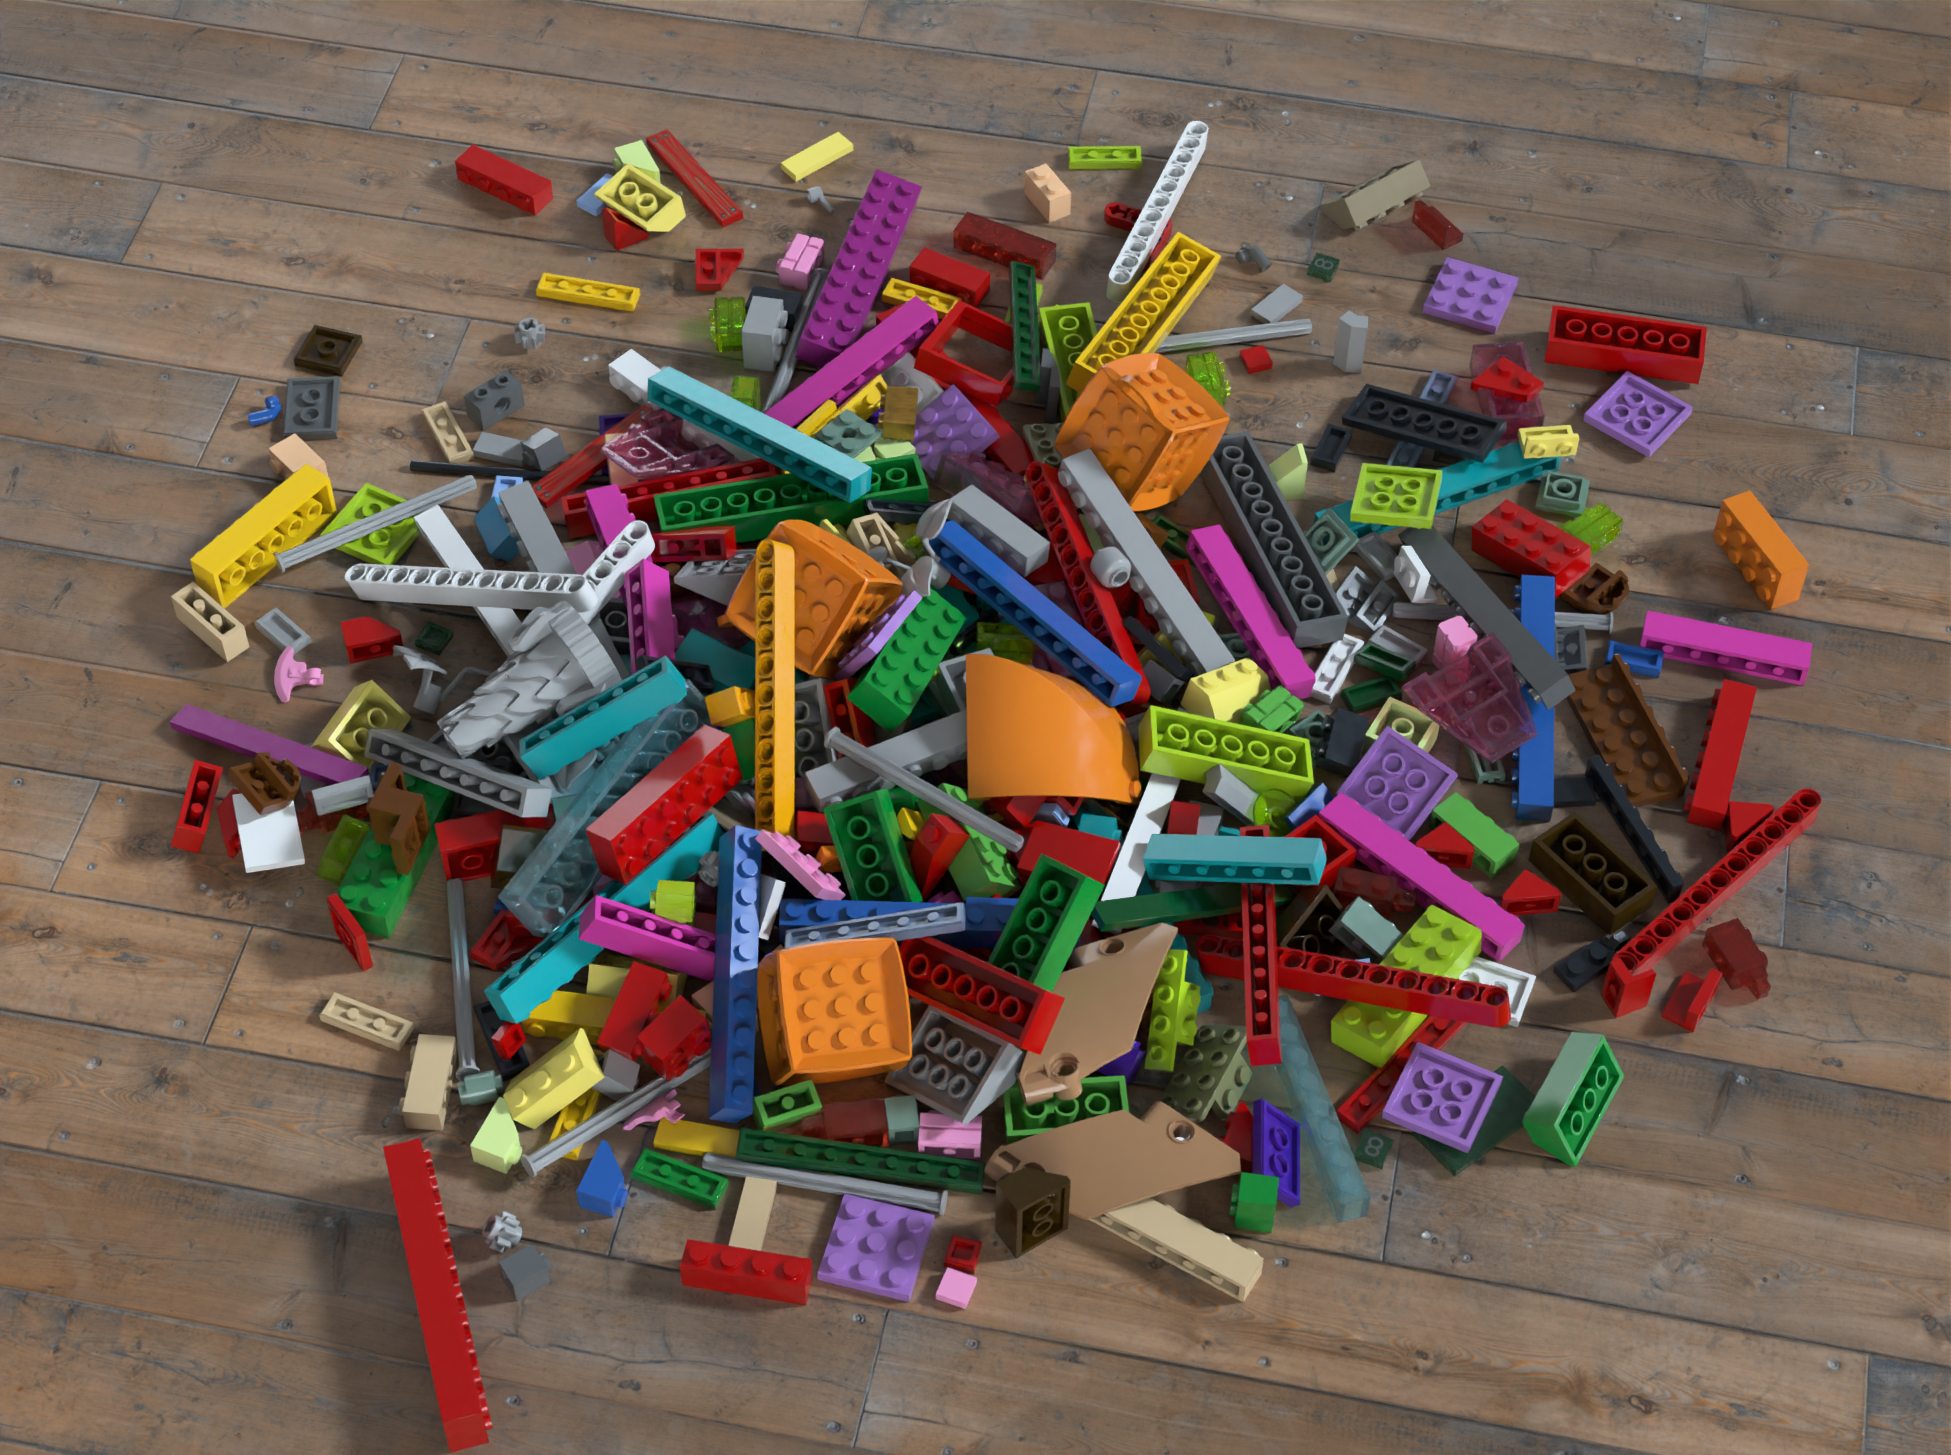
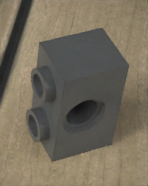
(494, 400)

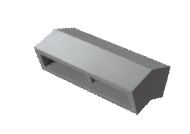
(1350, 342)
(1231, 793)

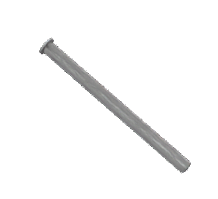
(1235, 335)
(789, 361)
(374, 522)
(1446, 612)
(923, 790)
(461, 980)
(609, 1117)
(827, 1182)

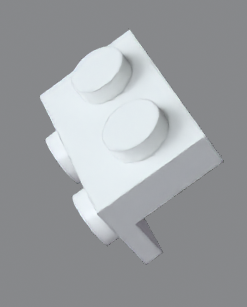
(1413, 576)

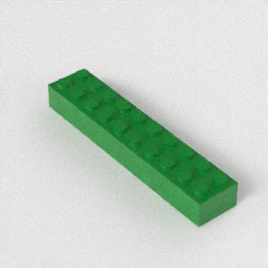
(762, 503)

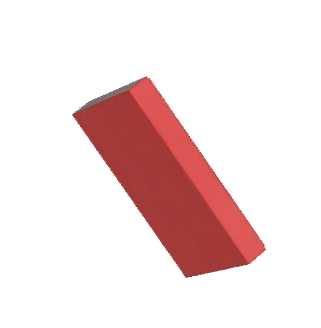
(1076, 849)

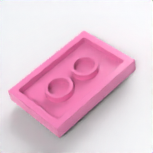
(800, 866)

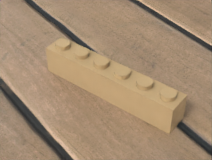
(1186, 1245)

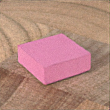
(956, 1288)

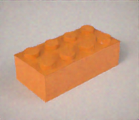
(1760, 550)

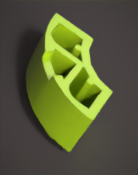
(674, 901)

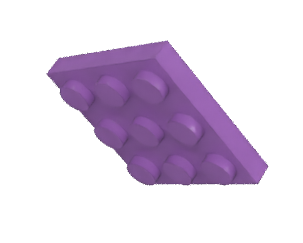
(1470, 295)
(1638, 414)
(950, 426)
(878, 634)
(1398, 782)
(1442, 1097)
(876, 1247)

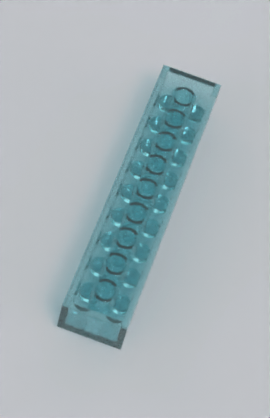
(563, 864)

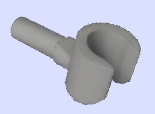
(816, 194)

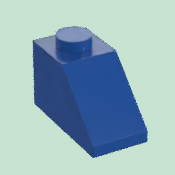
(603, 1184)

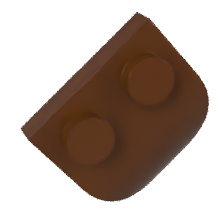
(1598, 591)
(267, 782)

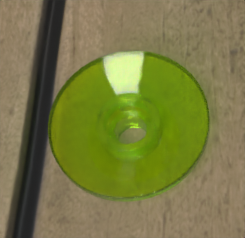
(1273, 805)

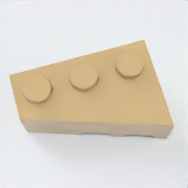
(873, 531)

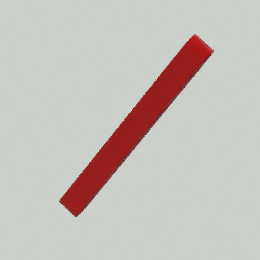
(1075, 556)
(1720, 882)
(1365, 982)

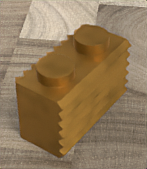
(899, 414)

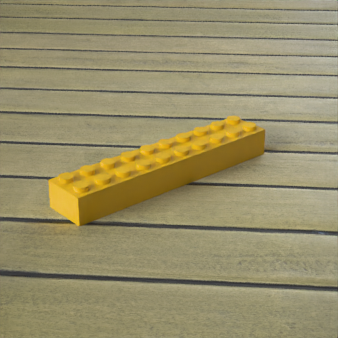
(1149, 308)

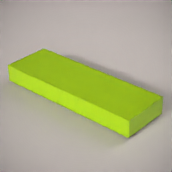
(1104, 157)

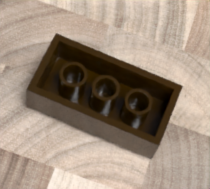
(1592, 873)

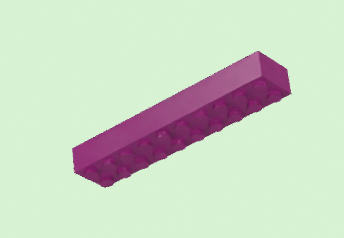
(859, 269)

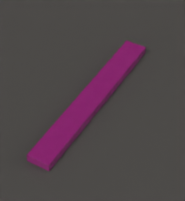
(251, 741)

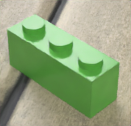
(1492, 846)

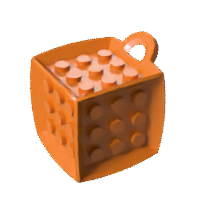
(1145, 427)
(834, 596)
(834, 1011)

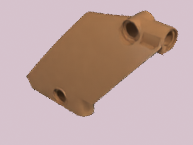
(1100, 1011)
(1120, 1158)

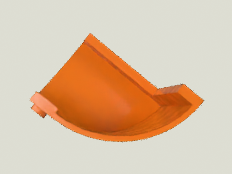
(1043, 736)

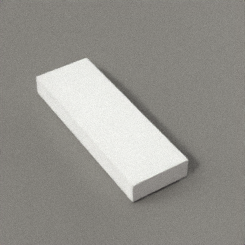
(1335, 668)

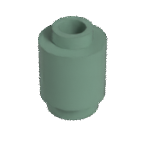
(480, 1088)

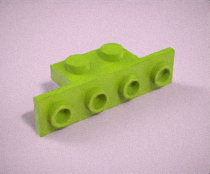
(1172, 1012)

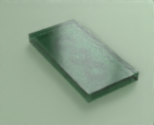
(1500, 1122)

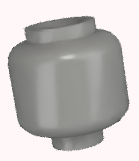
(1110, 567)

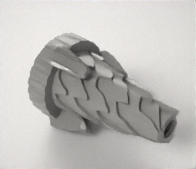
(550, 673)

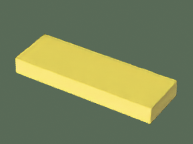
(816, 156)

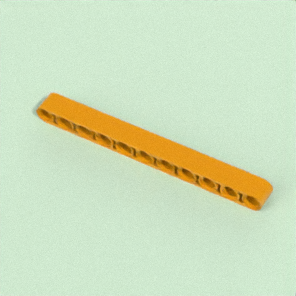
(774, 689)

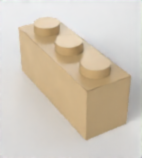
(210, 621)
(429, 1082)

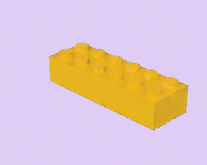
(273, 525)

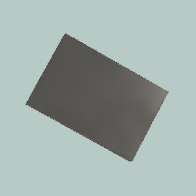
(312, 408)

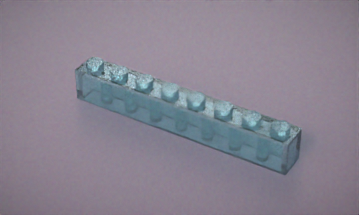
(1319, 1121)

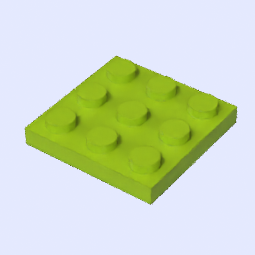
(1396, 496)
(380, 546)

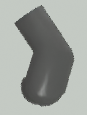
(1253, 254)

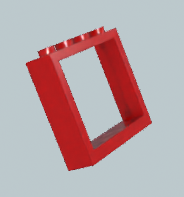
(952, 372)

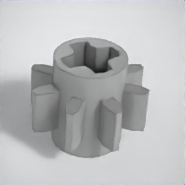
(529, 333)
(709, 868)
(502, 1231)

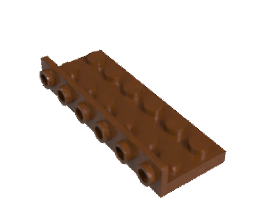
(1626, 733)

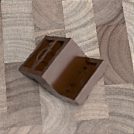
(398, 818)

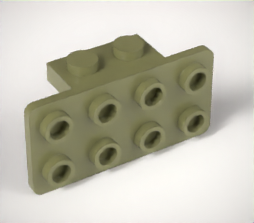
(1041, 442)
(1210, 1074)

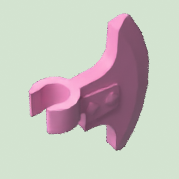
(292, 673)
(655, 1111)

